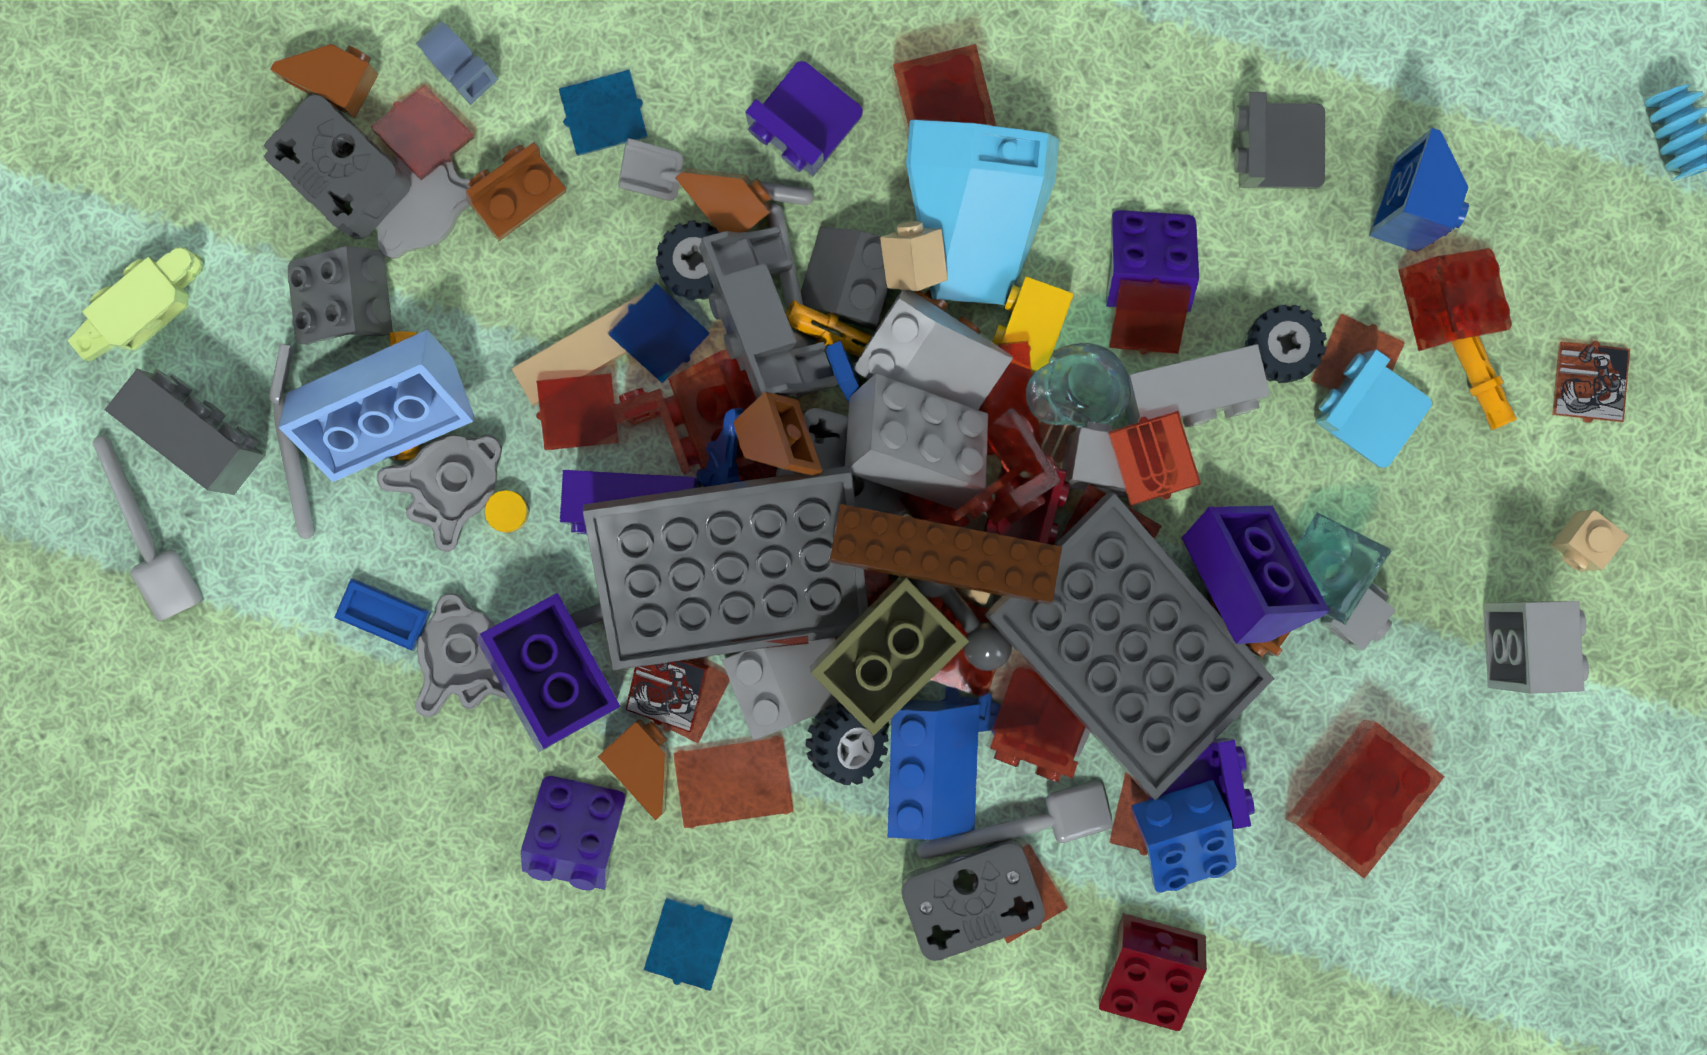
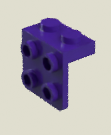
(804, 118)
(1153, 248)
(1223, 764)
(572, 833)

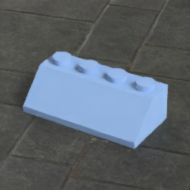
(377, 407)

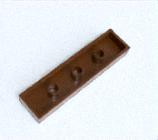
(945, 554)

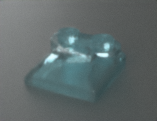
(1340, 563)

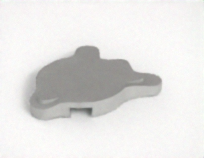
(425, 213)
(448, 483)
(453, 658)

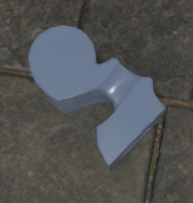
(457, 62)

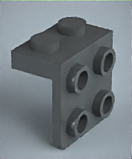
(1279, 144)
(339, 295)

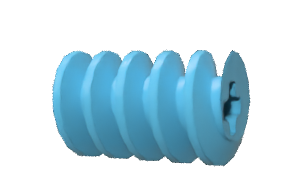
(1681, 129)

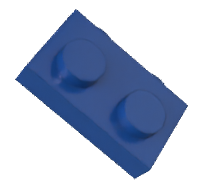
(1186, 836)

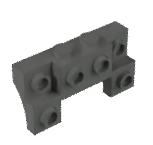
(754, 316)

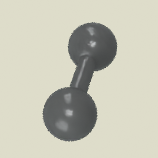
(986, 645)

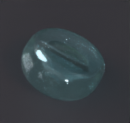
(1079, 387)

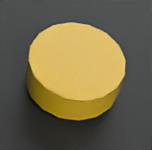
(506, 511)

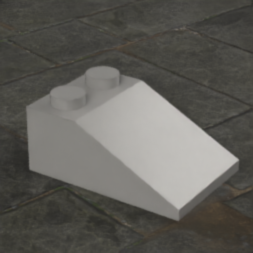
(932, 352)
(777, 685)

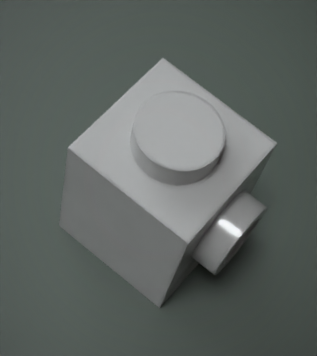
(1368, 621)

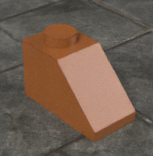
(334, 74)
(727, 198)
(777, 434)
(641, 765)

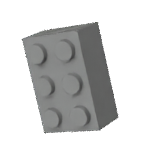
(1200, 388)
(916, 442)
(1535, 646)

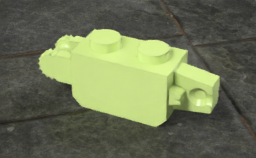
(137, 304)

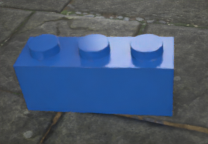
(1422, 195)
(933, 769)

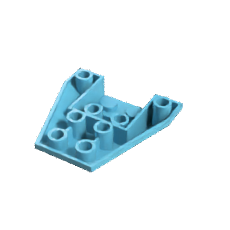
(986, 197)

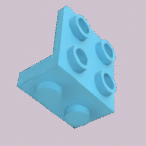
(1373, 409)

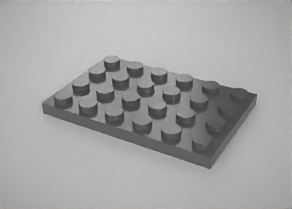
(722, 566)
(1133, 648)

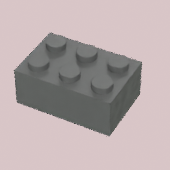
(186, 430)

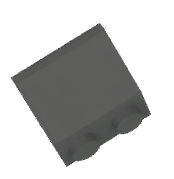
(847, 277)

